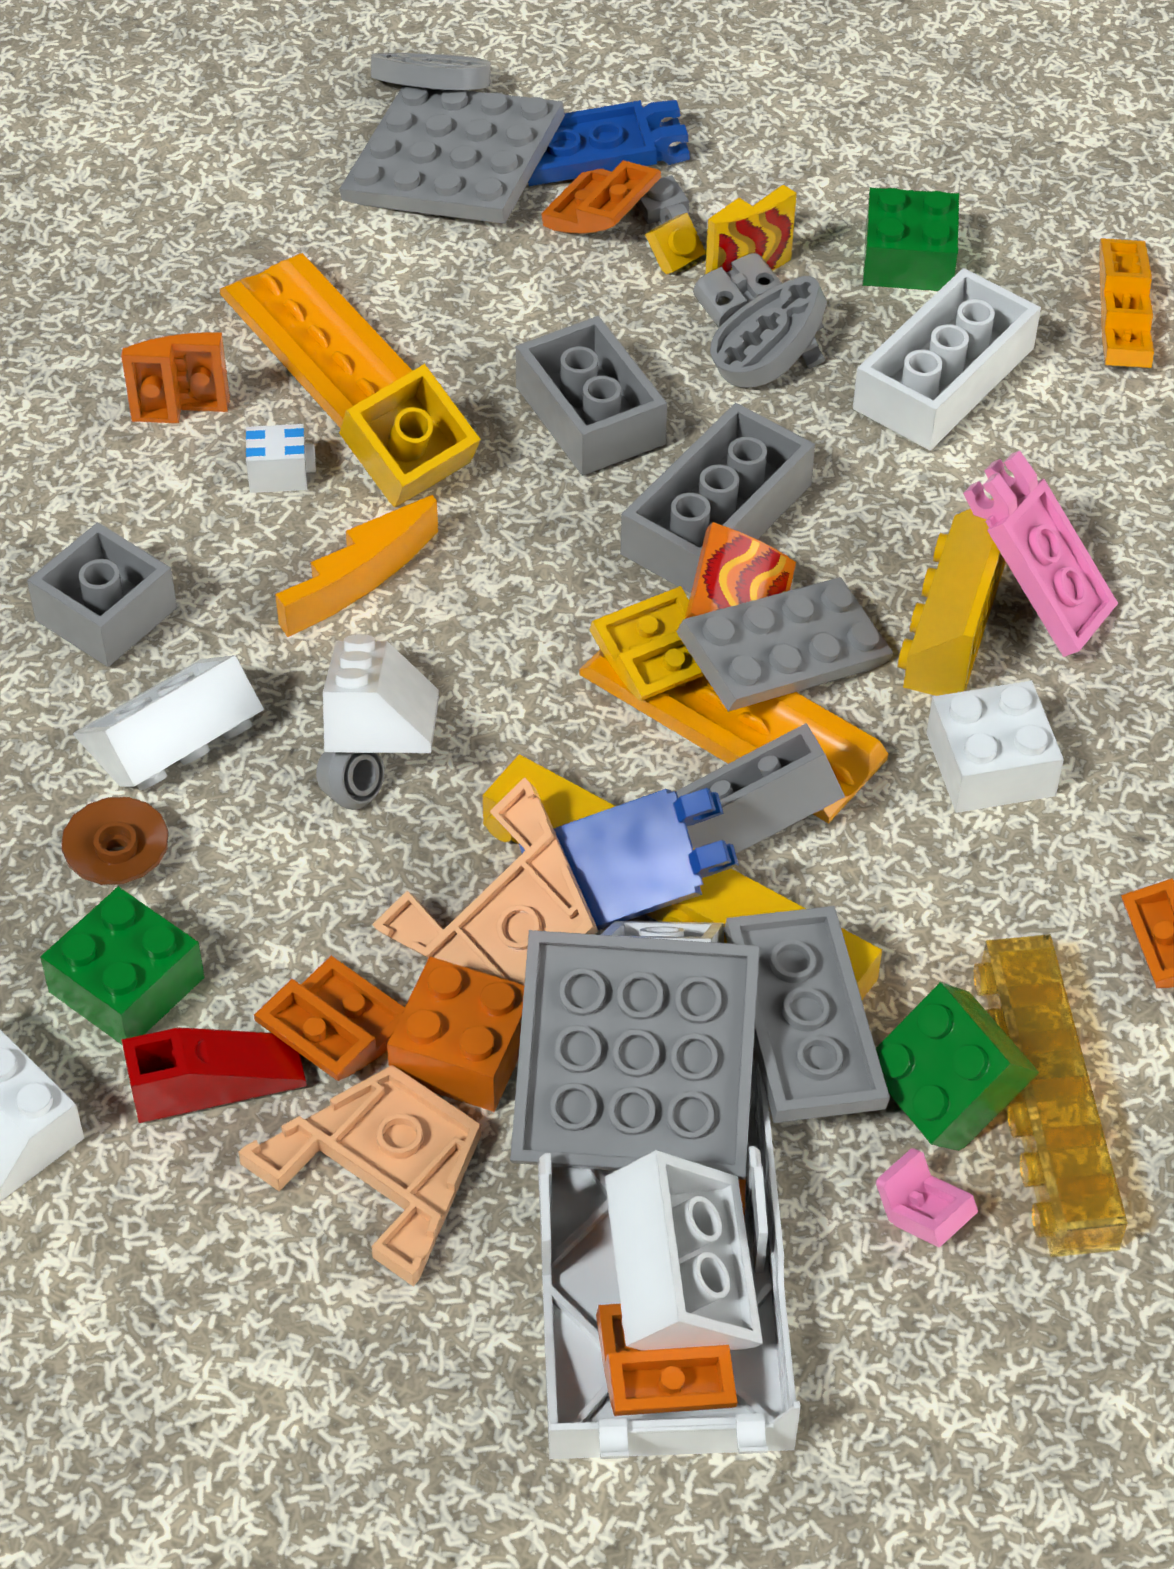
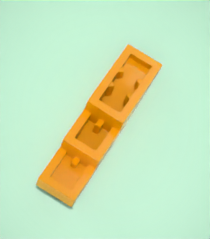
(1126, 303)
(371, 556)

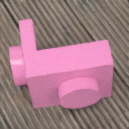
(923, 1202)

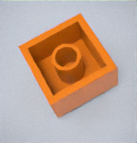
(459, 1033)

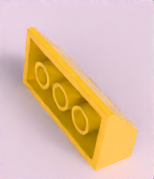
(956, 608)

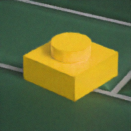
(675, 243)

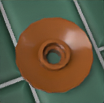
(109, 825)

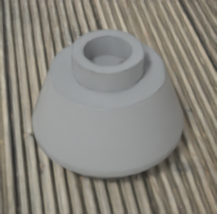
(350, 777)

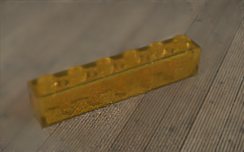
(1056, 1112)

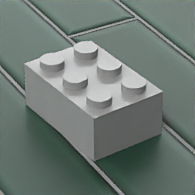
(591, 395)

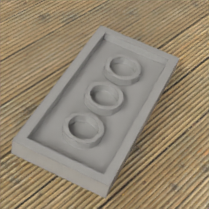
(784, 643)
(809, 1017)

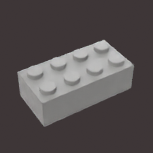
(734, 475)

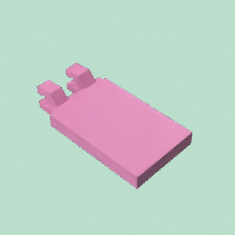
(1043, 552)

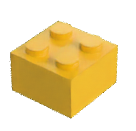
(409, 435)

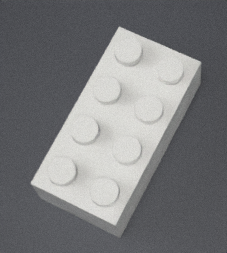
(946, 358)

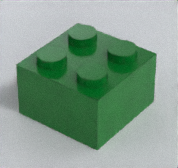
(910, 239)
(123, 966)
(952, 1067)

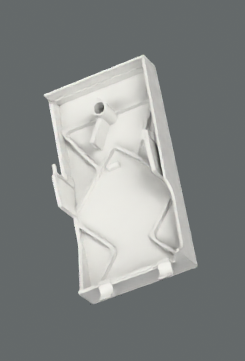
(582, 1275)

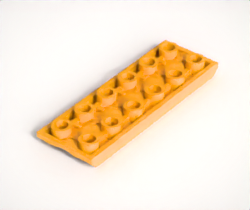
(315, 334)
(702, 718)

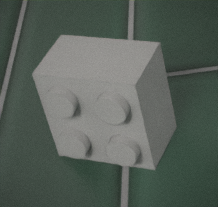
(102, 594)

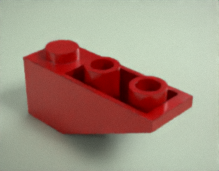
(206, 1068)

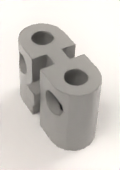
(726, 293)

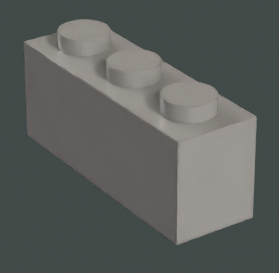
(767, 791)

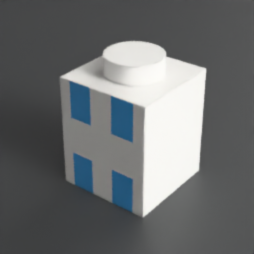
(278, 458)

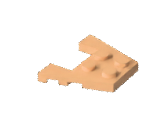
(529, 895)
(395, 1141)

